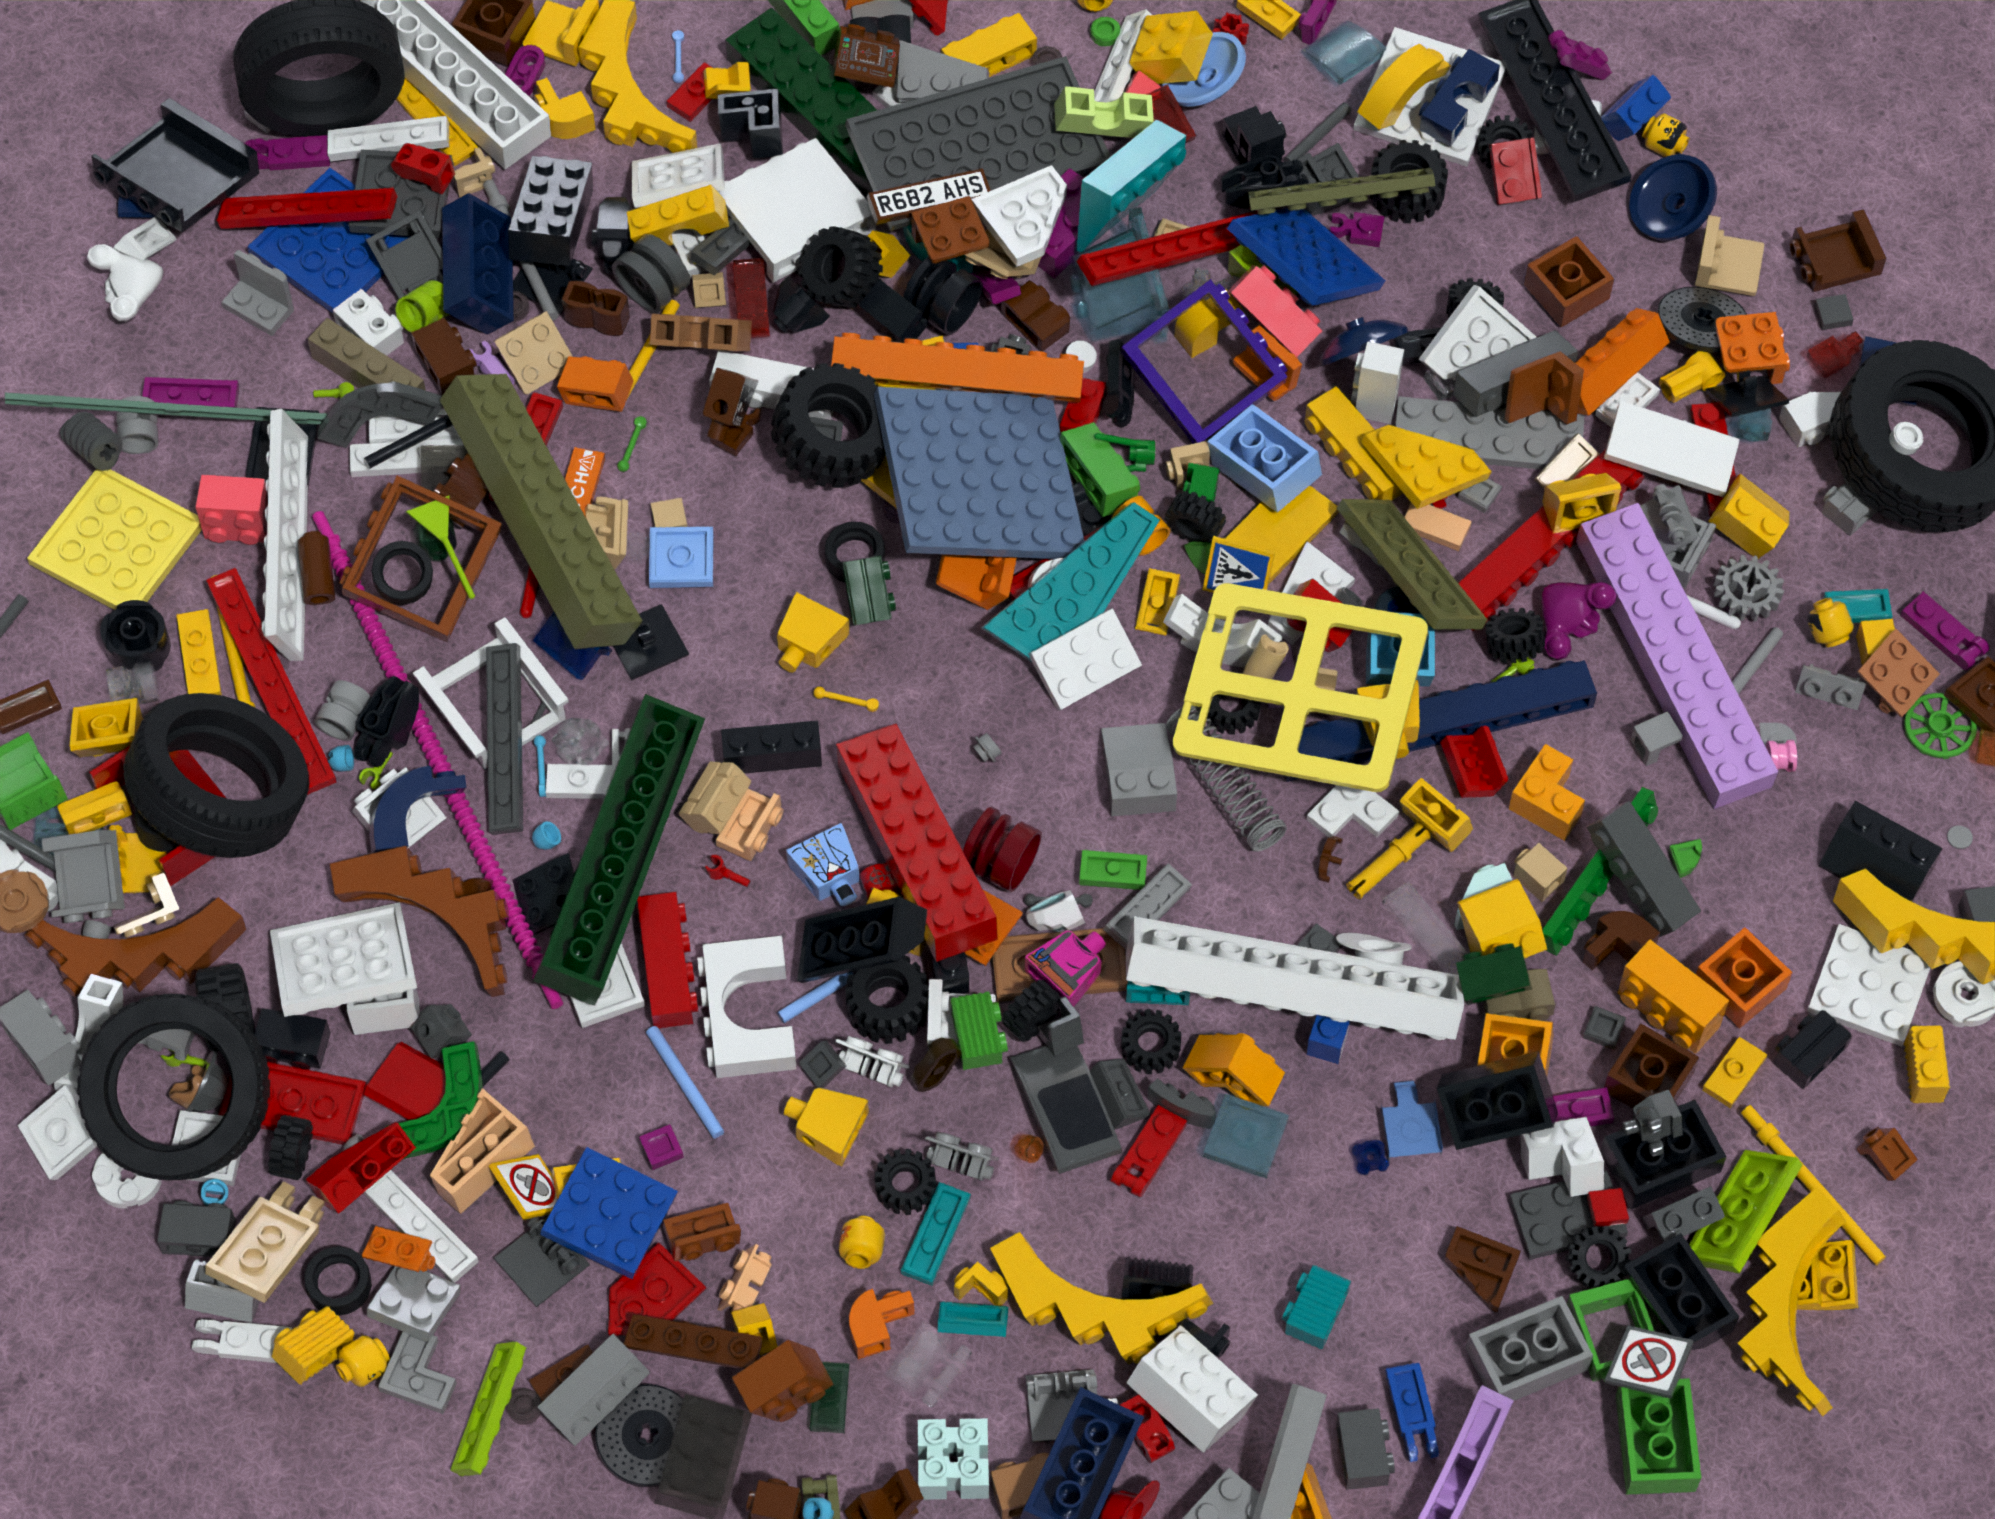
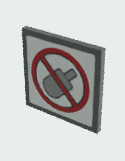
(1649, 1361)

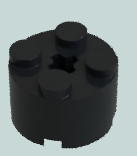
(135, 635)

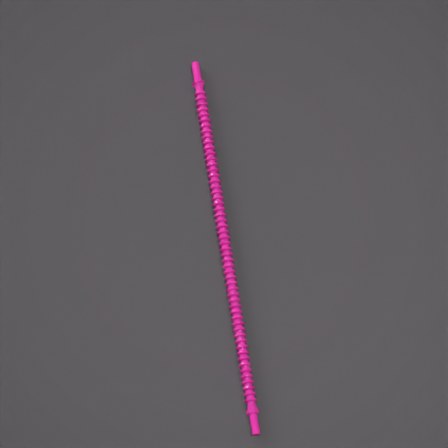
(438, 762)

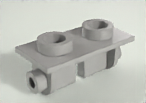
(1830, 688)

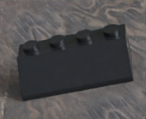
(860, 938)

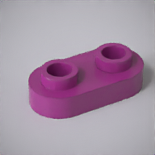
(523, 74)

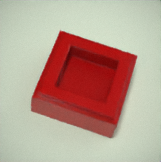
(1608, 1207)

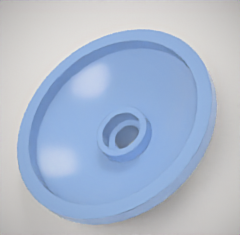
(1217, 75)

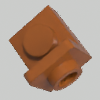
(1887, 1151)

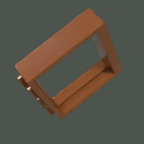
(377, 525)

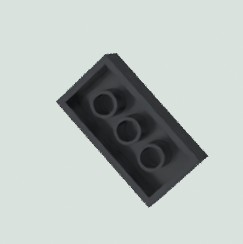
(550, 210)

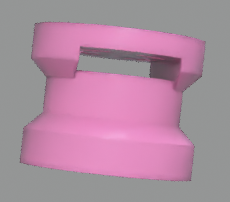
(1783, 754)

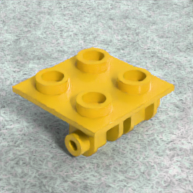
(135, 861)

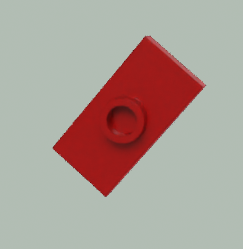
(690, 97)

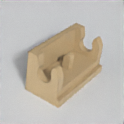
(610, 526)

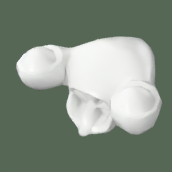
(129, 280)

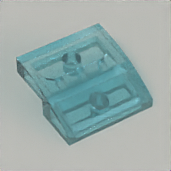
(1344, 51)

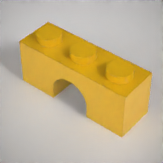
(697, 210)

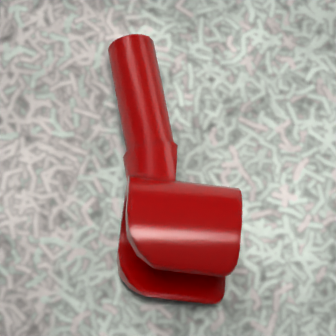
(723, 872)

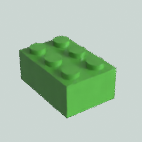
(1658, 1441)

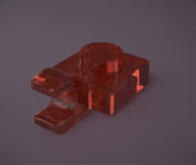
(1834, 355)

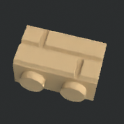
(715, 797)

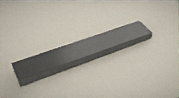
(504, 739)

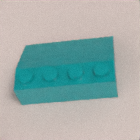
(1127, 180)

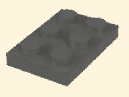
(1551, 1217)

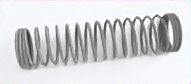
(1262, 830)

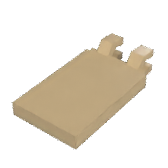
(266, 1244)

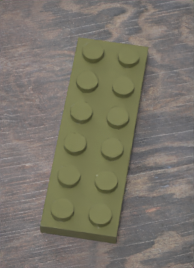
(1354, 189)
(1411, 564)

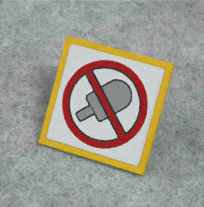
(527, 1185)

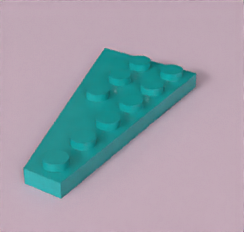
(1076, 586)

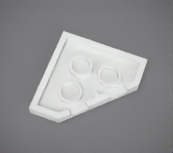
(1023, 213)
(1473, 334)

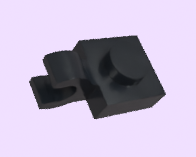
(1088, 513)

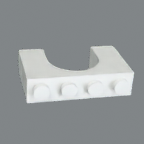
(734, 1048)

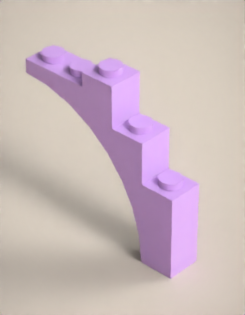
(1468, 1456)

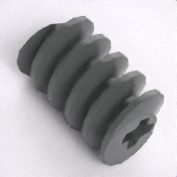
(92, 440)

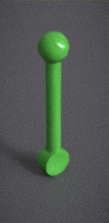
(640, 423)

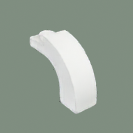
(1190, 620)
(96, 1004)

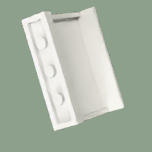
(792, 200)

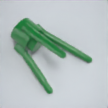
(1140, 451)

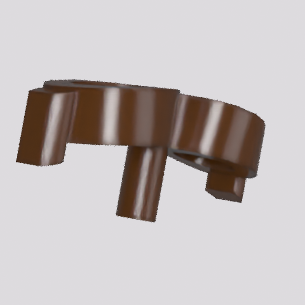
(1327, 857)

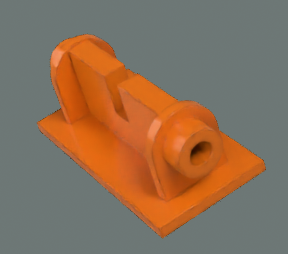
(399, 1250)

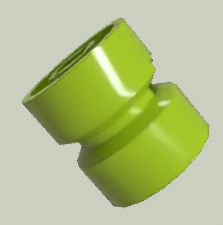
(421, 306)

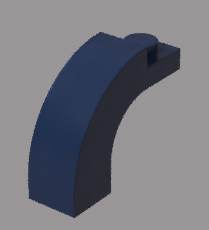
(390, 813)

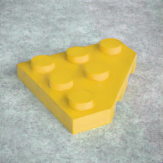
(1423, 465)

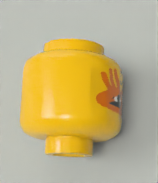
(861, 1242)

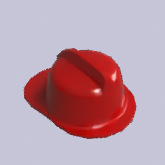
(1130, 1505)

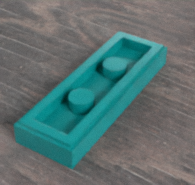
(935, 1234)

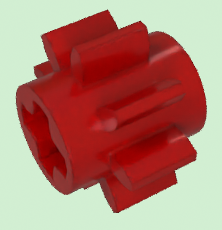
(1233, 25)

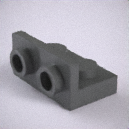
(1685, 1215)

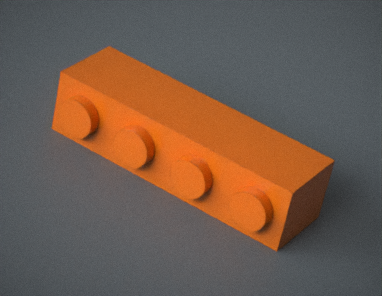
(1619, 357)

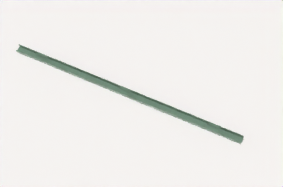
(157, 408)

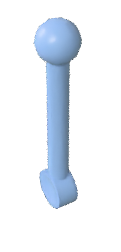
(678, 37)

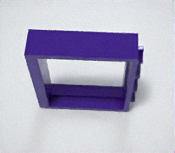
(1164, 393)

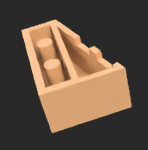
(485, 1138)

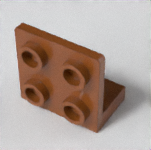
(949, 229)
(1545, 384)

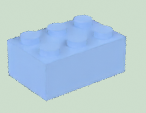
(1264, 458)

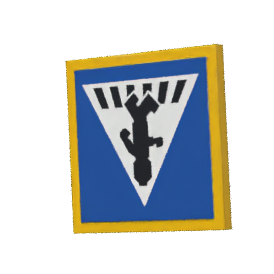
(1237, 565)

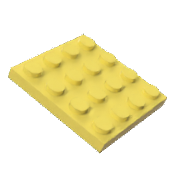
(115, 540)

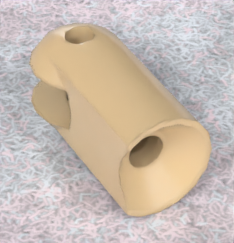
(1266, 658)

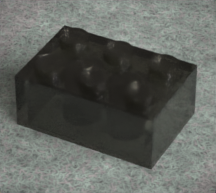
(703, 1457)

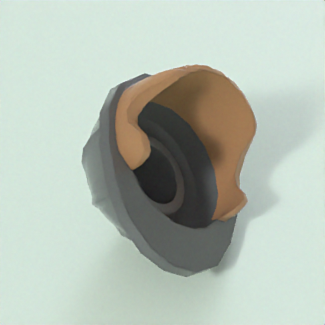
(204, 1089)

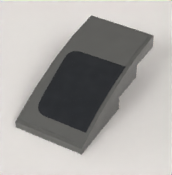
(1066, 1107)

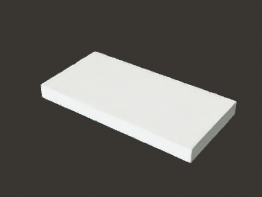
(1671, 448)

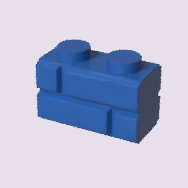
(1635, 108)

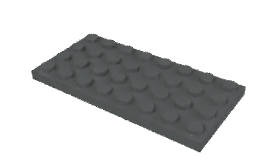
(987, 124)

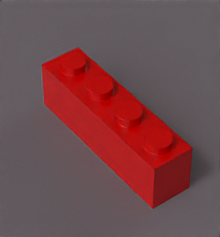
(665, 960)

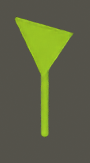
(435, 518)

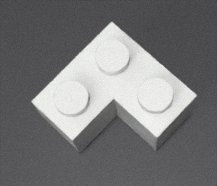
(1566, 1151)

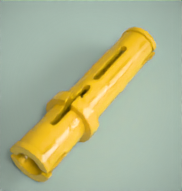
(1398, 851)

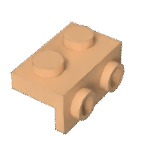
(750, 823)

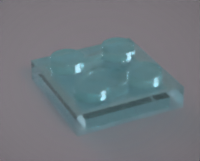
(1246, 1136)

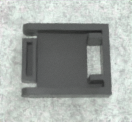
(412, 260)

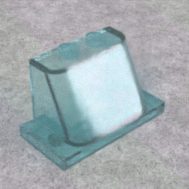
(1123, 304)

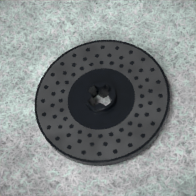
(1691, 316)
(619, 1433)

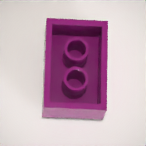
(1065, 233)

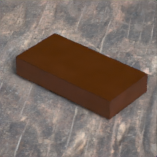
(28, 706)

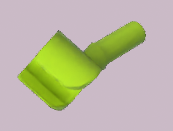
(343, 389)
(1520, 667)
(376, 772)
(173, 1062)

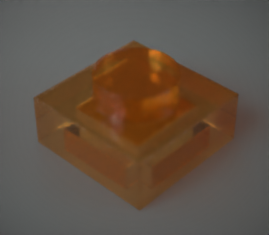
(1986, 748)

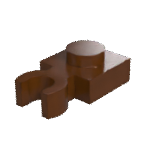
(739, 436)

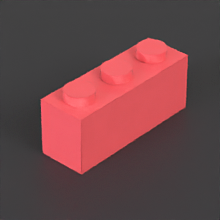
(1275, 309)

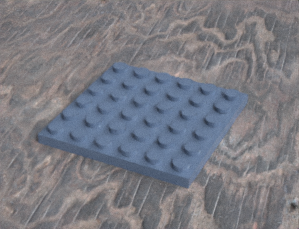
(978, 473)

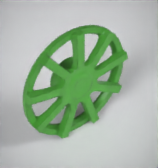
(1940, 726)

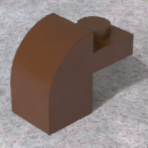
(1619, 932)
(892, 1501)

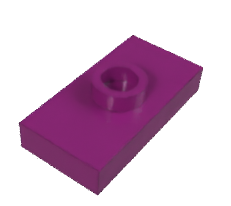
(996, 288)

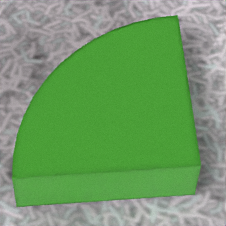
(1198, 554)
(1685, 856)

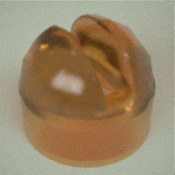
(1036, 1148)

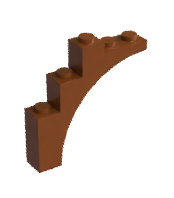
(394, 877)
(140, 959)

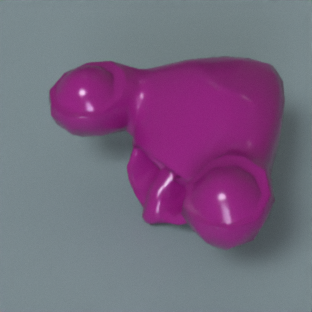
(1572, 610)

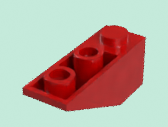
(359, 1167)

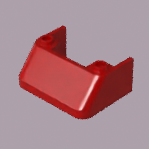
(181, 860)

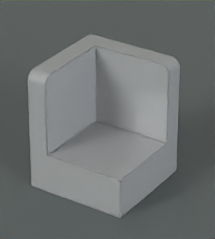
(1654, 736)

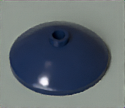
(1667, 186)
(1357, 335)

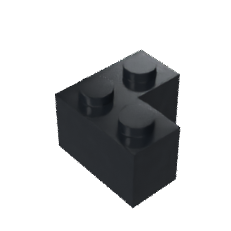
(752, 117)
(1254, 135)

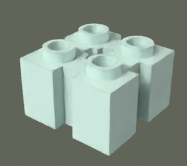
(966, 1442)

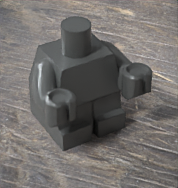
(1655, 1119)

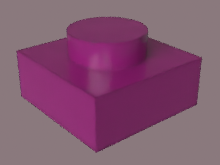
(661, 1147)

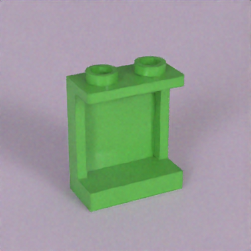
(26, 782)

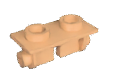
(748, 1268)

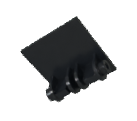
(555, 280)
(543, 892)

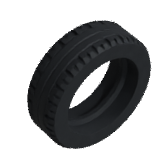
(311, 29)
(196, 816)
(99, 1087)

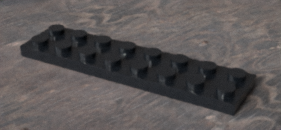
(1554, 99)

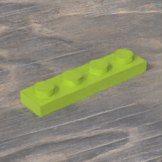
(488, 1409)

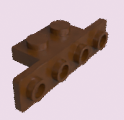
(693, 1342)

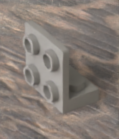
(260, 295)

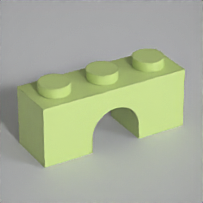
(1124, 117)

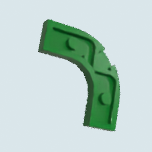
(460, 1097)

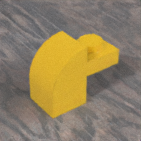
(568, 116)
(1200, 325)

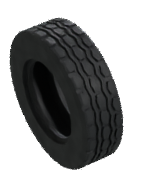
(1895, 481)

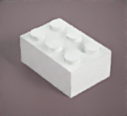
(1191, 1388)

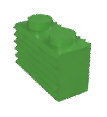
(977, 1030)

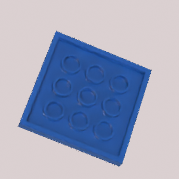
(1306, 255)
(322, 257)

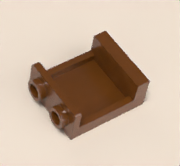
(1838, 253)

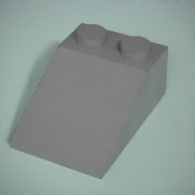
(1139, 769)

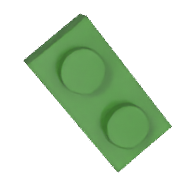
(1113, 870)

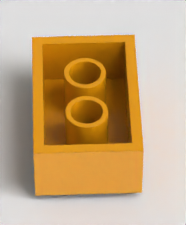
(1672, 997)

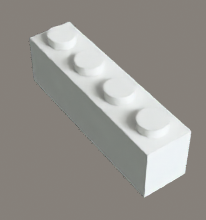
(772, 378)

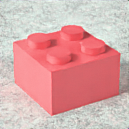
(232, 508)

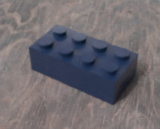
(477, 264)
(1083, 1460)

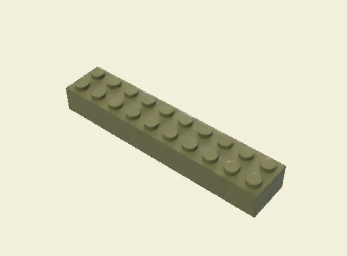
(540, 511)

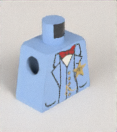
(826, 865)

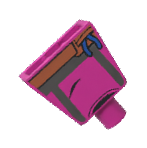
(1067, 964)

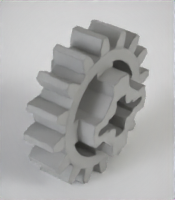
(1764, 585)

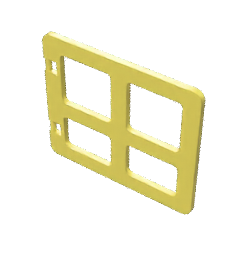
(1300, 694)

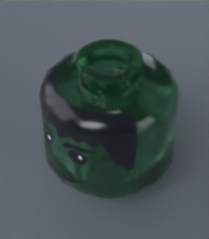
(433, 545)

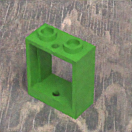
(1601, 1299)

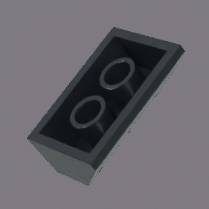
(1882, 847)
(1682, 1293)

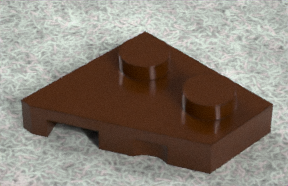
(1482, 1264)

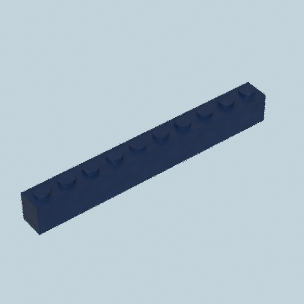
(1497, 705)

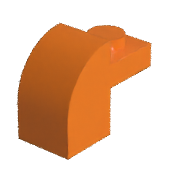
(869, 1318)

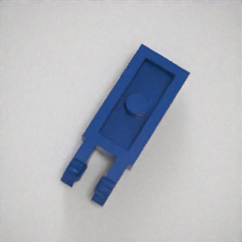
(1412, 1408)

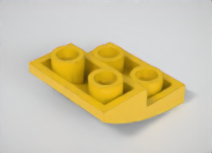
(1831, 1279)

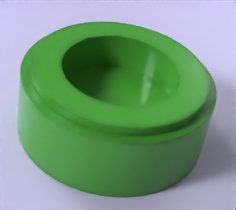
(1105, 31)

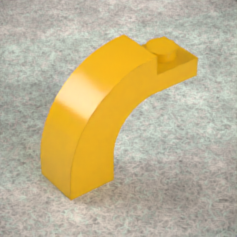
(1400, 83)

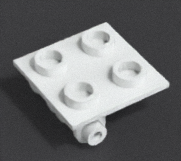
(890, 1061)

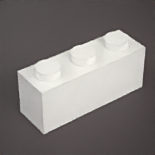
(1377, 381)

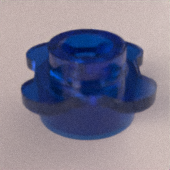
(1373, 1148)

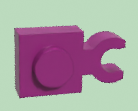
(1362, 229)

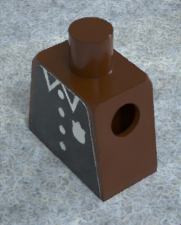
(730, 389)

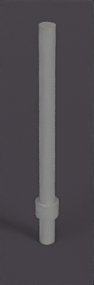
(499, 202)

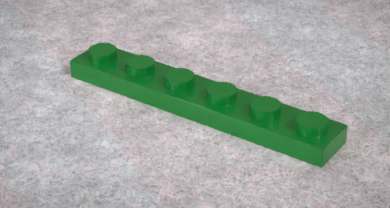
(1590, 885)

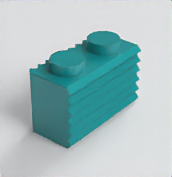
(1316, 1307)

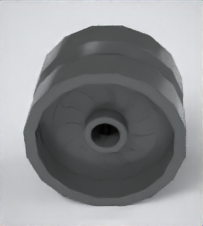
(651, 273)

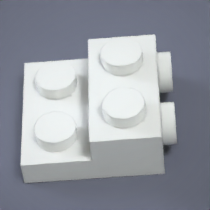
(420, 818)

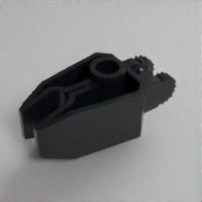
(1260, 174)
(612, 231)
(386, 720)

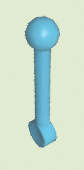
(539, 742)

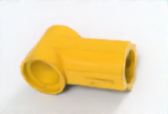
(1698, 373)

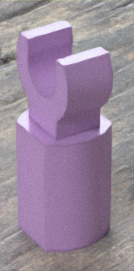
(489, 363)

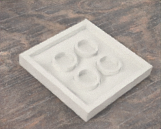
(676, 174)
(1869, 988)

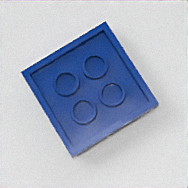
(609, 1213)

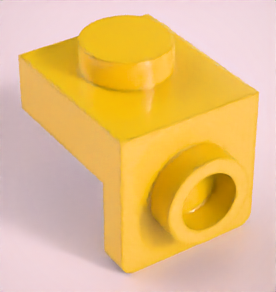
(989, 1284)

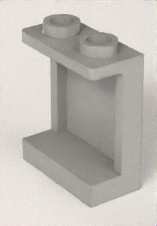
(86, 874)

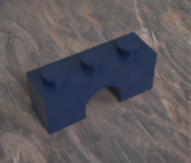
(1469, 77)

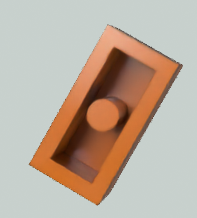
(595, 383)

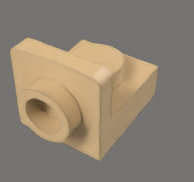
(471, 177)
(1182, 456)

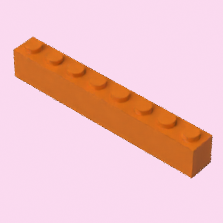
(961, 369)

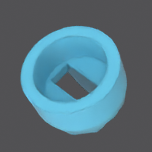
(341, 758)
(546, 836)
(217, 1187)
(815, 1505)

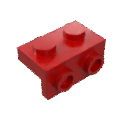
(1475, 763)

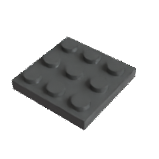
(377, 173)

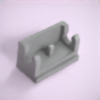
(1686, 559)

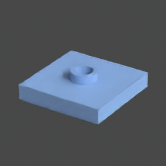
(681, 557)

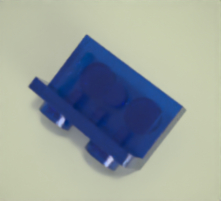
(556, 643)

